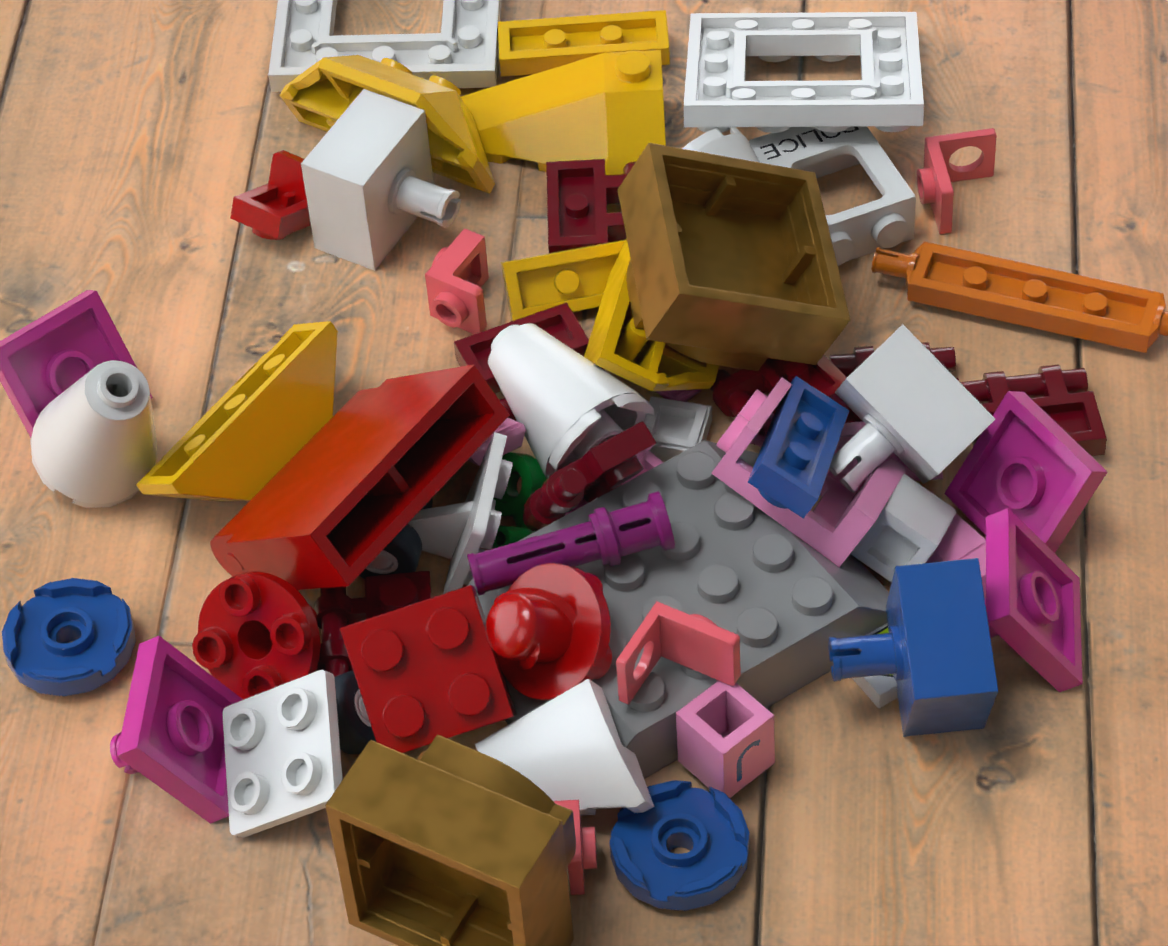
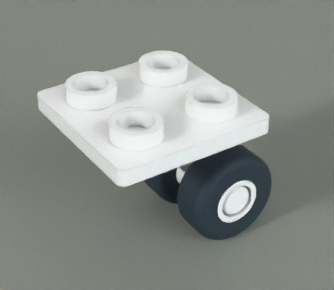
(454, 528)
(288, 748)

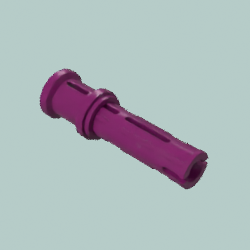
(602, 538)

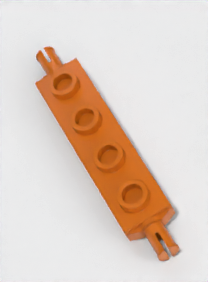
(1028, 295)

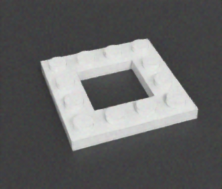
(461, 53)
(883, 98)

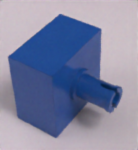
(933, 648)

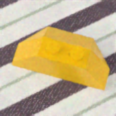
(333, 83)
(627, 352)
(255, 422)

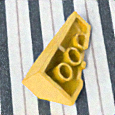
(575, 112)

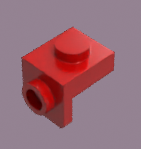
(277, 206)

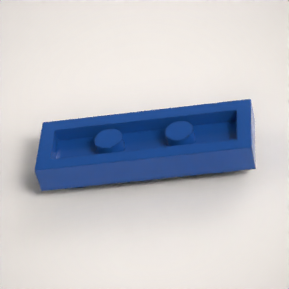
(798, 448)

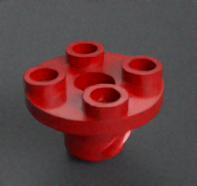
(551, 630)
(256, 634)

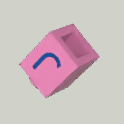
(725, 737)

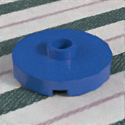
(64, 612)
(688, 819)

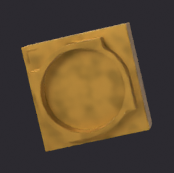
(730, 259)
(451, 850)

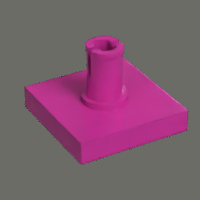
(56, 353)
(1028, 467)
(1033, 600)
(176, 729)

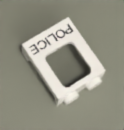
(861, 228)

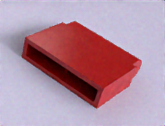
(361, 479)

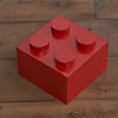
(428, 671)

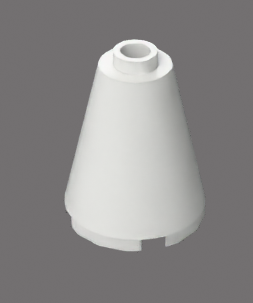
(560, 396)
(97, 437)

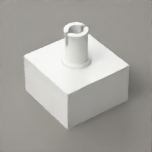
(373, 180)
(908, 410)

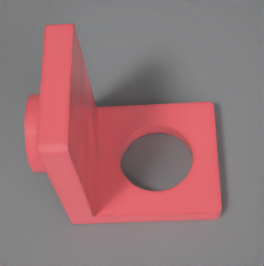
(938, 173)
(682, 639)

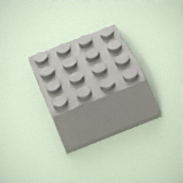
(735, 571)

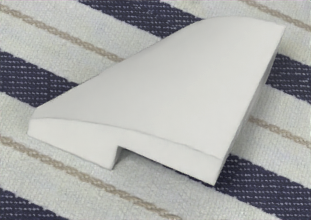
(573, 752)

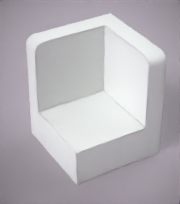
(905, 529)

